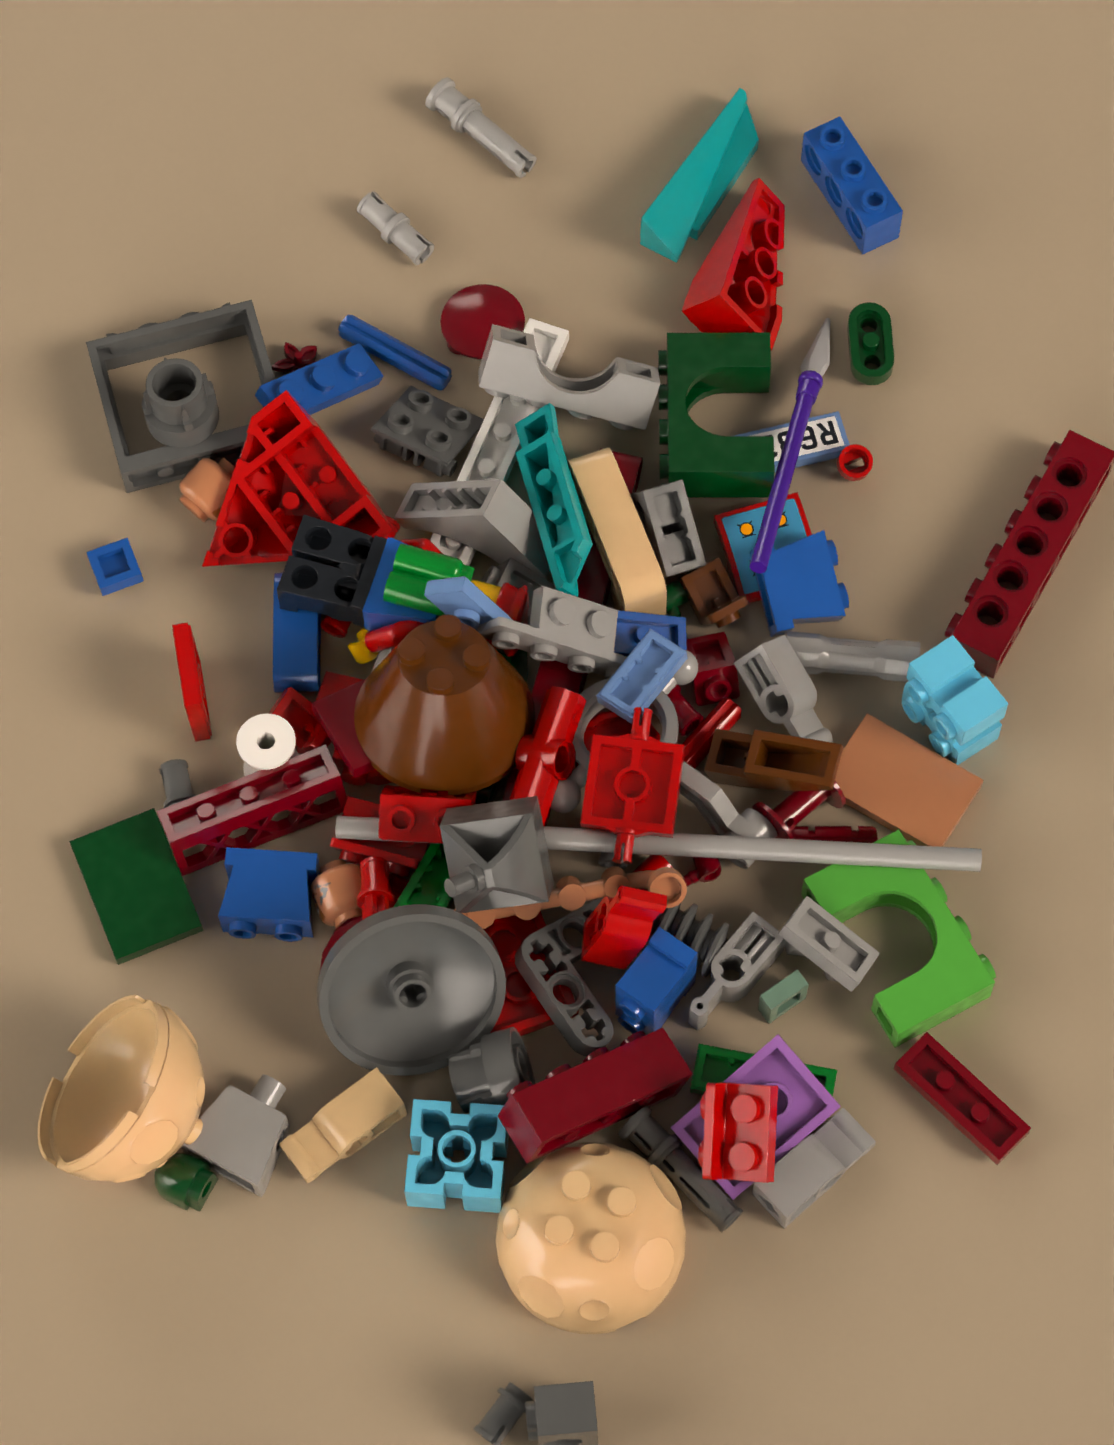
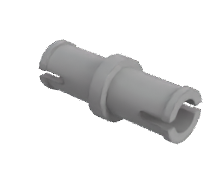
(395, 228)

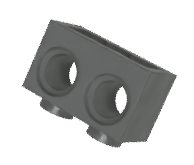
(670, 527)

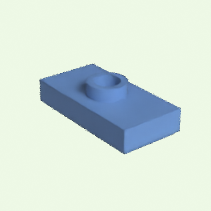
(464, 600)
(642, 675)

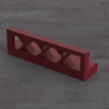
(252, 804)

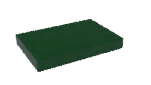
(136, 886)

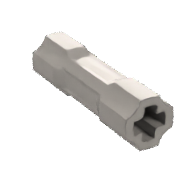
(882, 659)

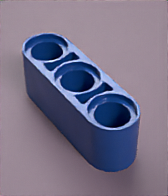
(295, 647)

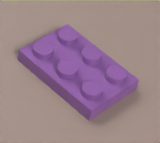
(800, 1105)

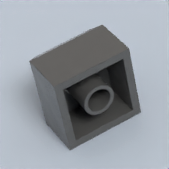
(496, 855)

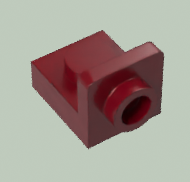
(716, 669)

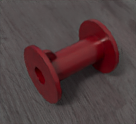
(797, 807)

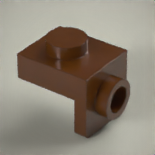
(712, 594)

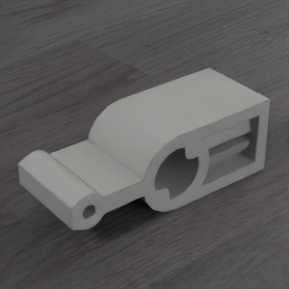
(782, 688)
(747, 952)
(813, 1167)

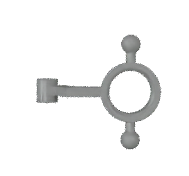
(694, 786)

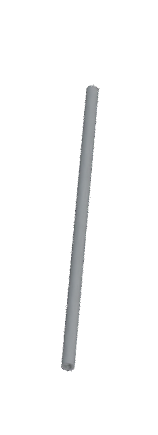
(731, 847)

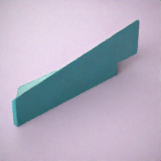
(701, 181)
(553, 497)

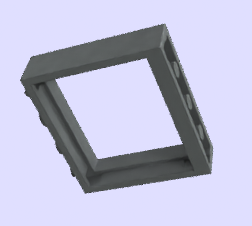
(162, 339)

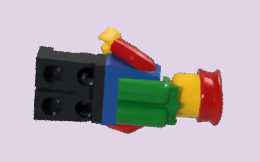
(376, 583)

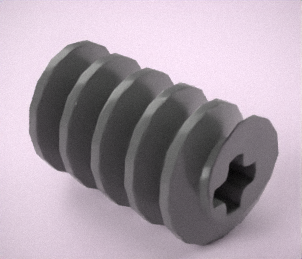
(693, 933)

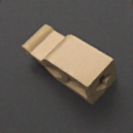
(344, 1125)

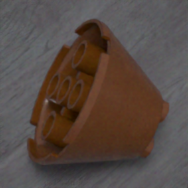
(443, 711)

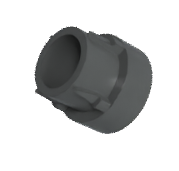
(179, 404)
(490, 1069)

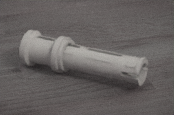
(468, 117)

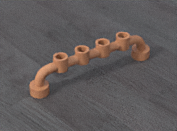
(572, 893)

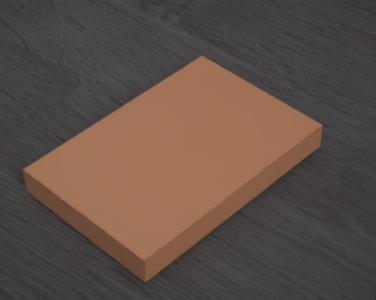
(904, 783)

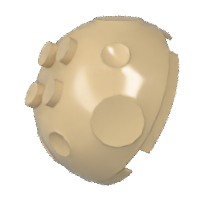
(125, 1096)
(591, 1237)

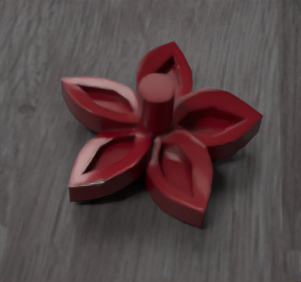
(295, 359)

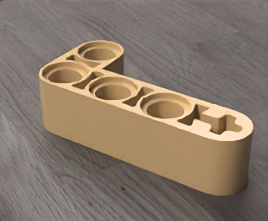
(619, 534)

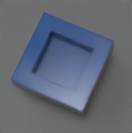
(115, 566)

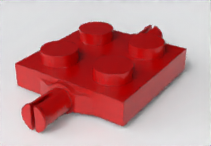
(632, 785)

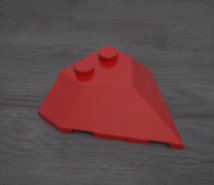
(281, 475)

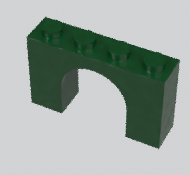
(707, 462)

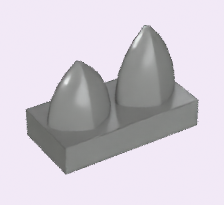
(828, 944)

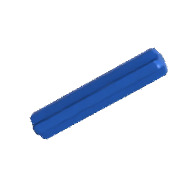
(395, 352)

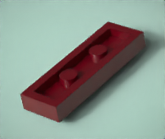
(962, 1098)

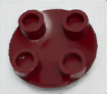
(470, 315)

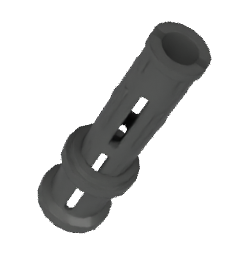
(665, 1153)

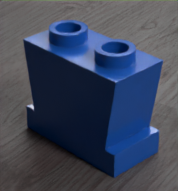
(802, 585)
(268, 893)
(655, 983)

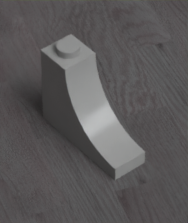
(479, 515)

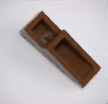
(772, 761)

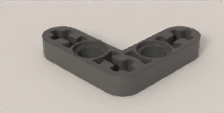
(560, 958)

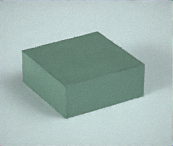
(783, 996)

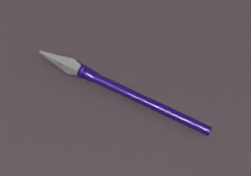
(809, 385)

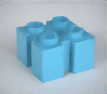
(953, 701)
(438, 1133)

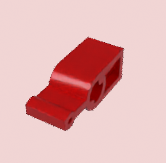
(620, 926)

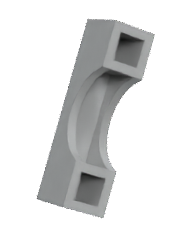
(619, 393)

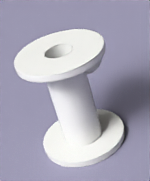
(265, 743)

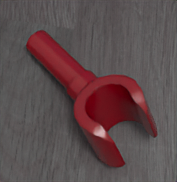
(706, 870)

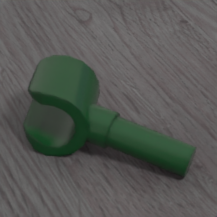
(675, 597)

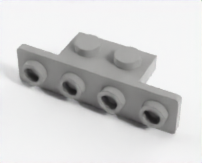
(562, 631)

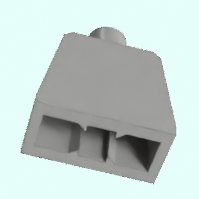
(243, 1134)

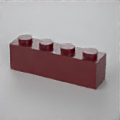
(593, 1094)

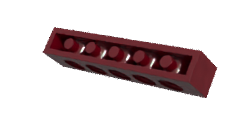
(1088, 468)

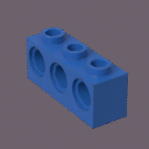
(851, 185)

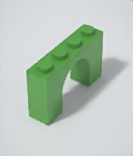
(955, 973)

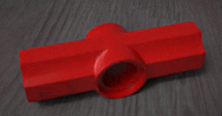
(549, 750)

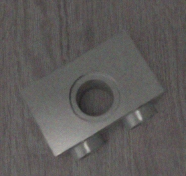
(563, 1414)

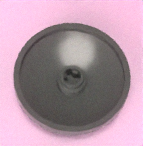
(410, 989)

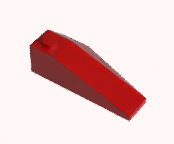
(740, 274)

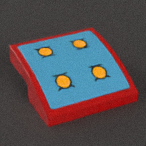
(739, 533)

